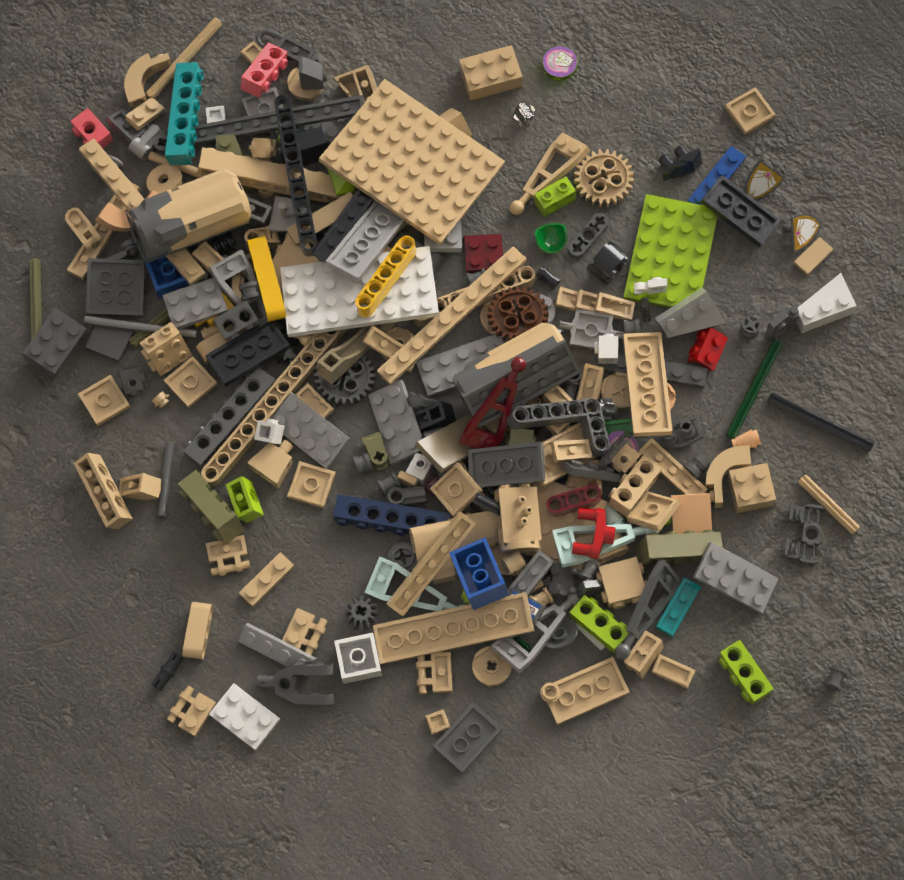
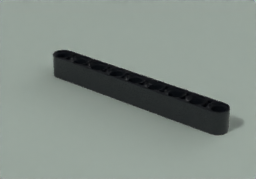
(295, 166)

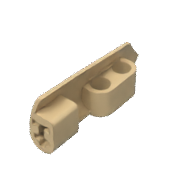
(424, 536)

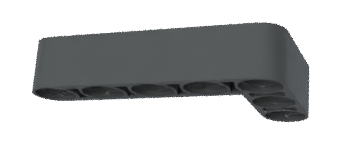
(564, 416)

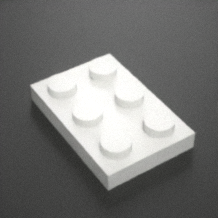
(244, 717)

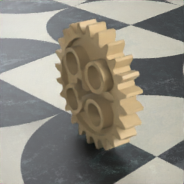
(610, 191)

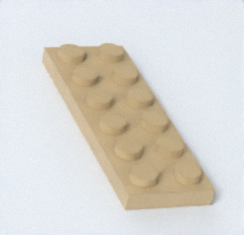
(647, 384)

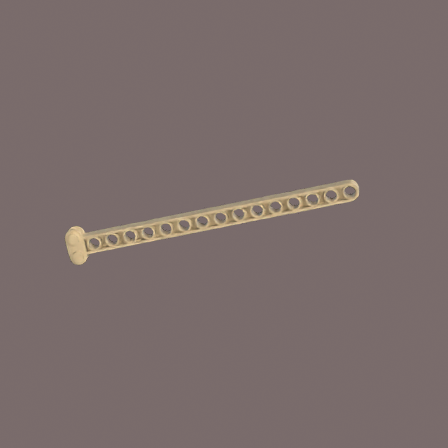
(263, 408)

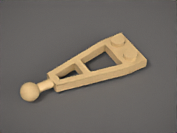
(563, 145)

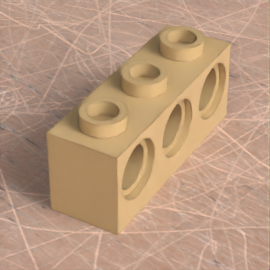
(631, 494)

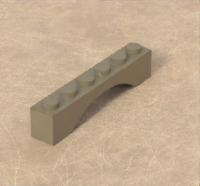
(341, 358)

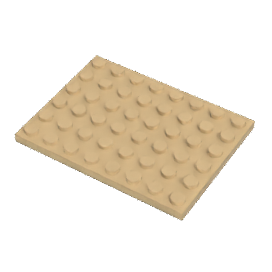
(412, 161)

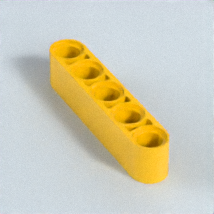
(266, 278)
(382, 284)

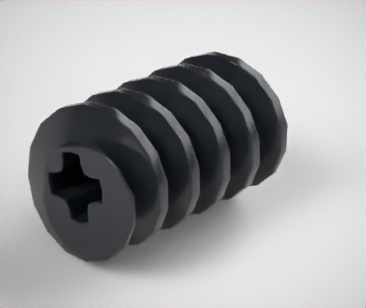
(222, 244)

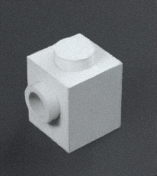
(607, 349)
(269, 431)
(420, 468)

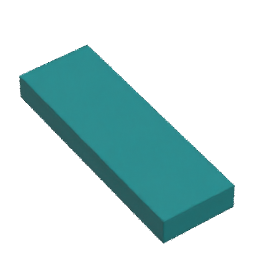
(678, 607)

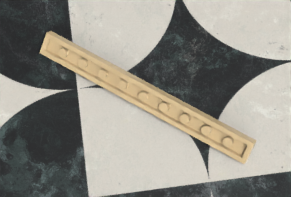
(131, 198)
(451, 315)

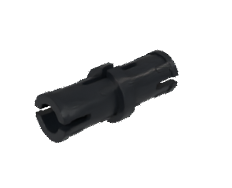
(167, 671)

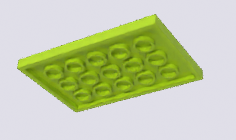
(673, 245)

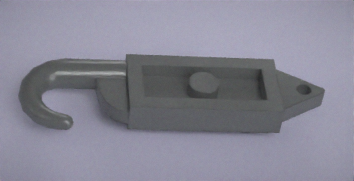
(293, 47)

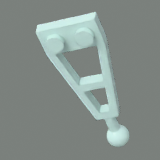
(564, 541)
(381, 580)

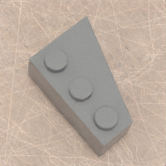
(690, 315)

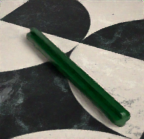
(754, 389)

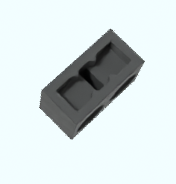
(233, 316)

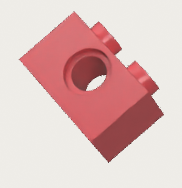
(88, 121)

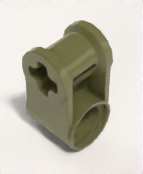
(375, 448)

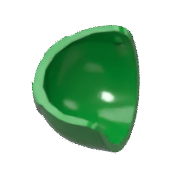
(551, 237)

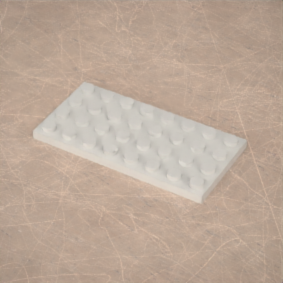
(324, 299)

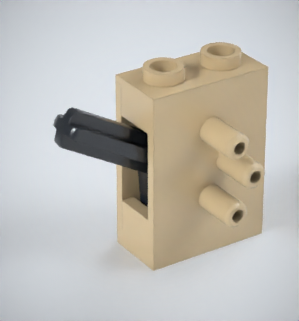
(515, 512)

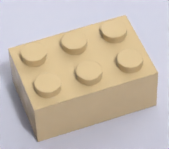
(490, 72)

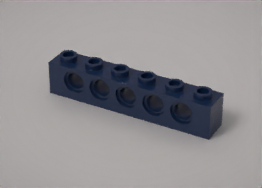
(346, 504)

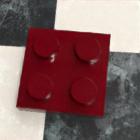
(482, 251)

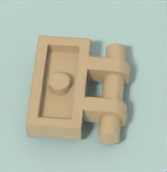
(219, 552)
(299, 628)
(441, 673)
(196, 714)

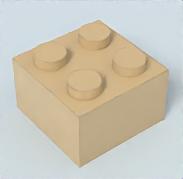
(751, 488)

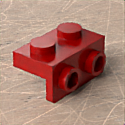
(707, 348)

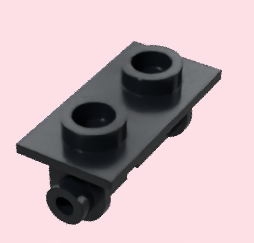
(291, 353)

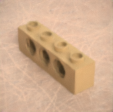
(103, 491)

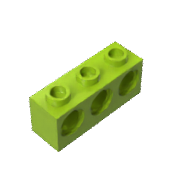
(601, 634)
(747, 663)

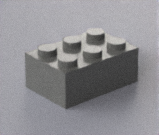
(54, 343)

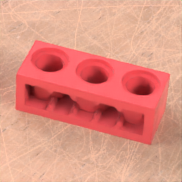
(264, 70)

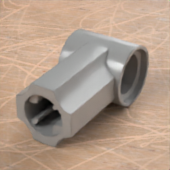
(144, 145)

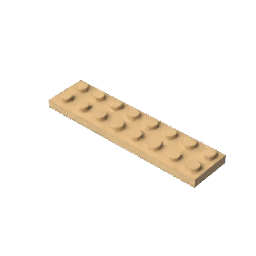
(452, 629)

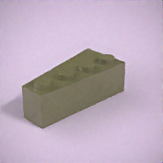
(211, 507)

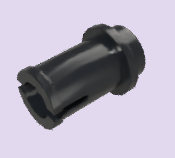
(548, 277)

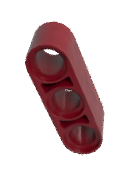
(566, 507)

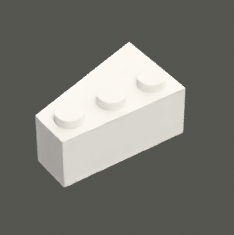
(826, 305)

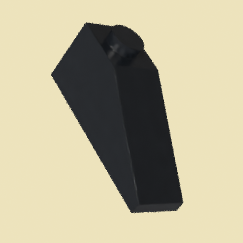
(435, 416)

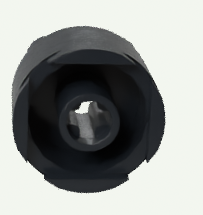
(607, 262)

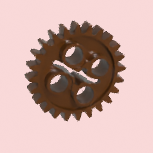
(500, 319)

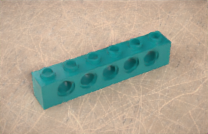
(183, 114)

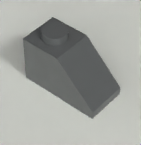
(311, 74)

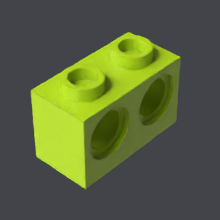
(555, 196)

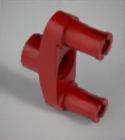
(603, 533)

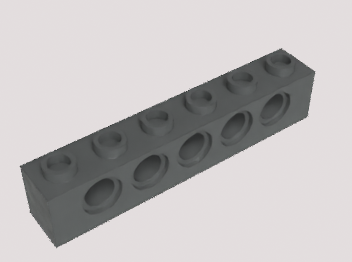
(201, 456)

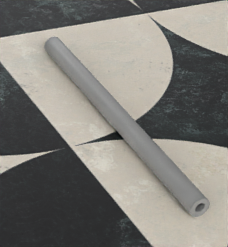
(134, 325)

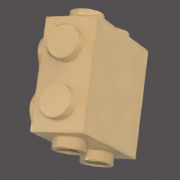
(165, 349)
(621, 582)

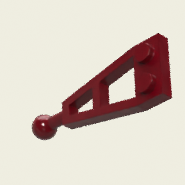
(479, 438)

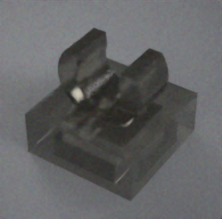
(524, 114)

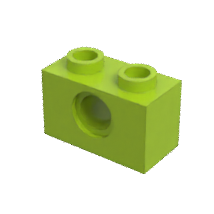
(244, 499)

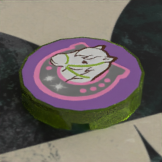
(559, 63)

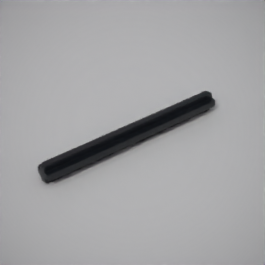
(820, 422)

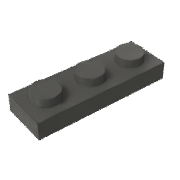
(591, 470)

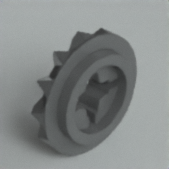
(394, 554)

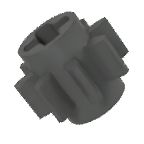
(608, 409)

